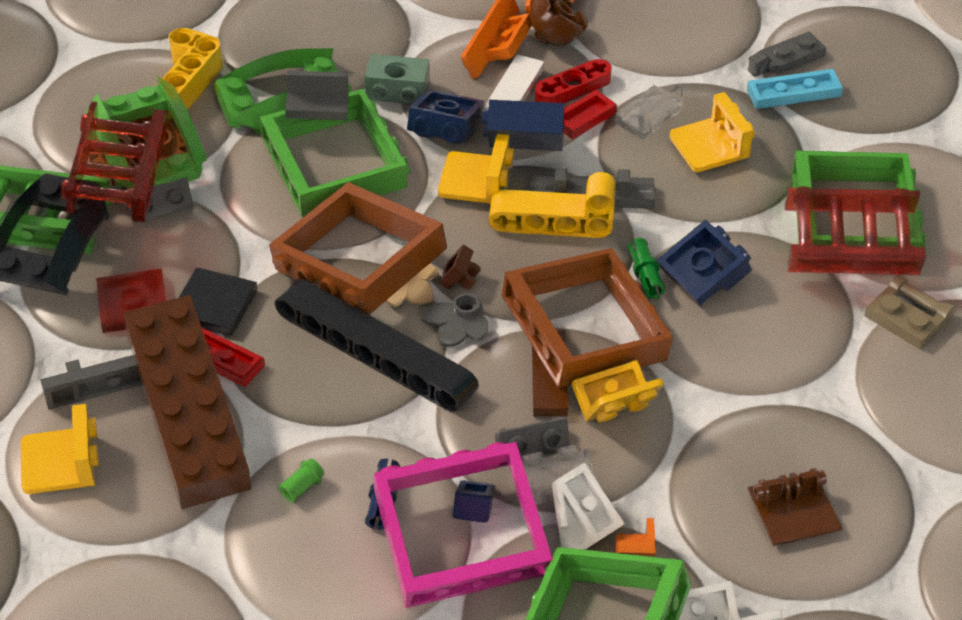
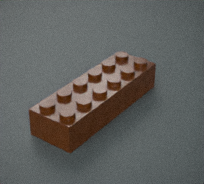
(187, 402)

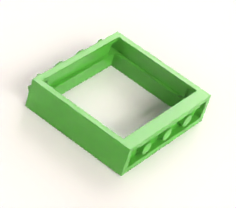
(858, 167)
(383, 180)
(645, 572)

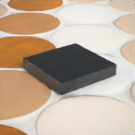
(219, 299)

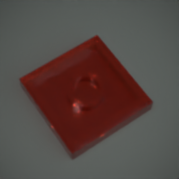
(127, 293)

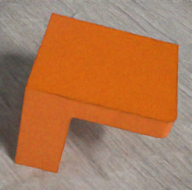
(638, 543)

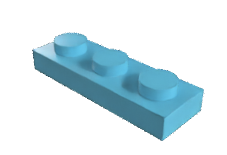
(794, 88)

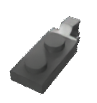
(786, 55)

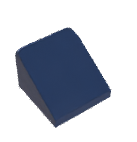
(473, 501)

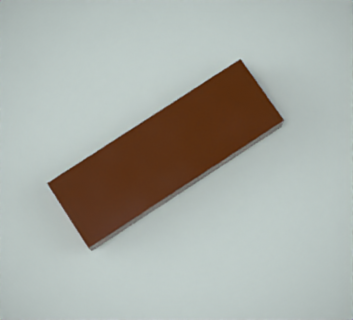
(547, 397)

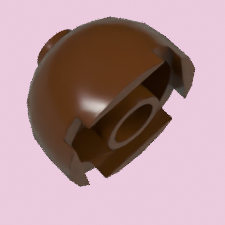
(556, 21)

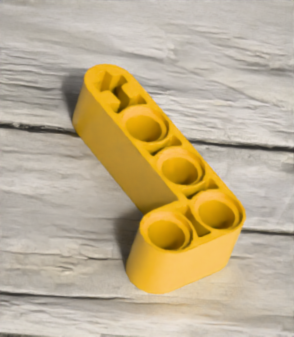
(196, 63)
(557, 213)

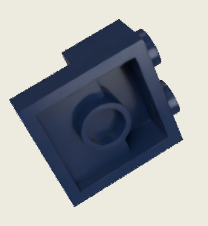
(444, 116)
(705, 262)

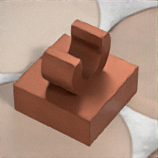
(460, 269)

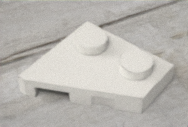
(582, 509)

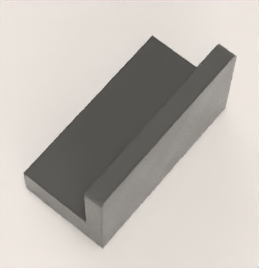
(317, 95)

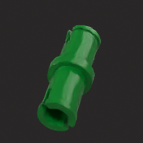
(646, 268)

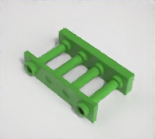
(38, 230)

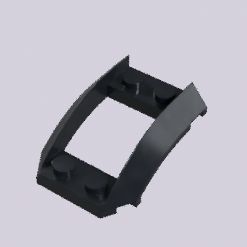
(43, 270)

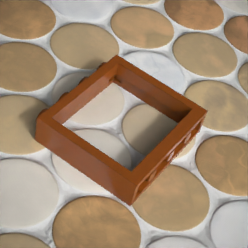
(423, 233)
(524, 283)

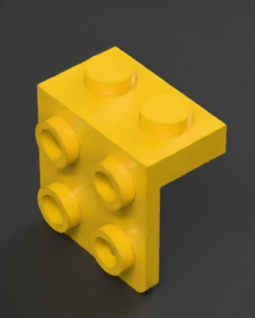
(716, 140)
(477, 175)
(614, 390)
(61, 457)

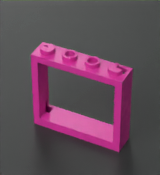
(474, 576)

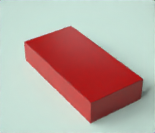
(587, 113)

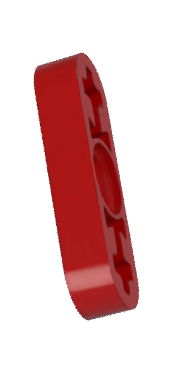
(591, 75)

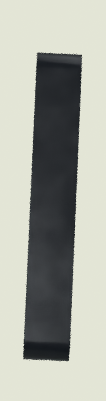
(377, 345)

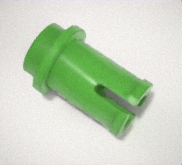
(301, 480)

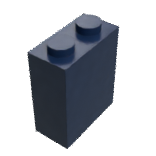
(527, 124)

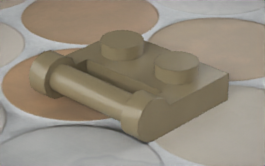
(905, 319)

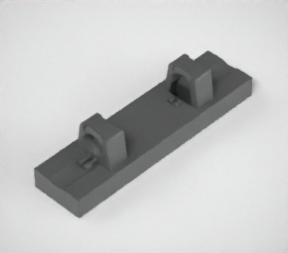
(631, 191)
(99, 380)

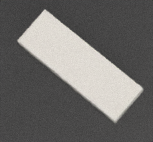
(518, 79)

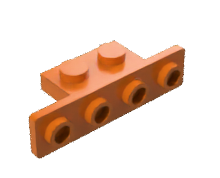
(496, 37)

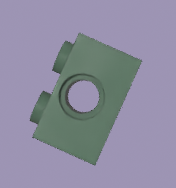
(396, 78)

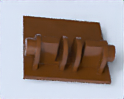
(794, 507)

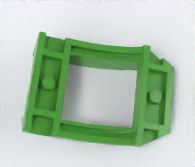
(236, 98)
(141, 105)

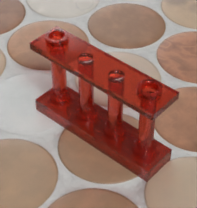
(141, 175)
(854, 259)

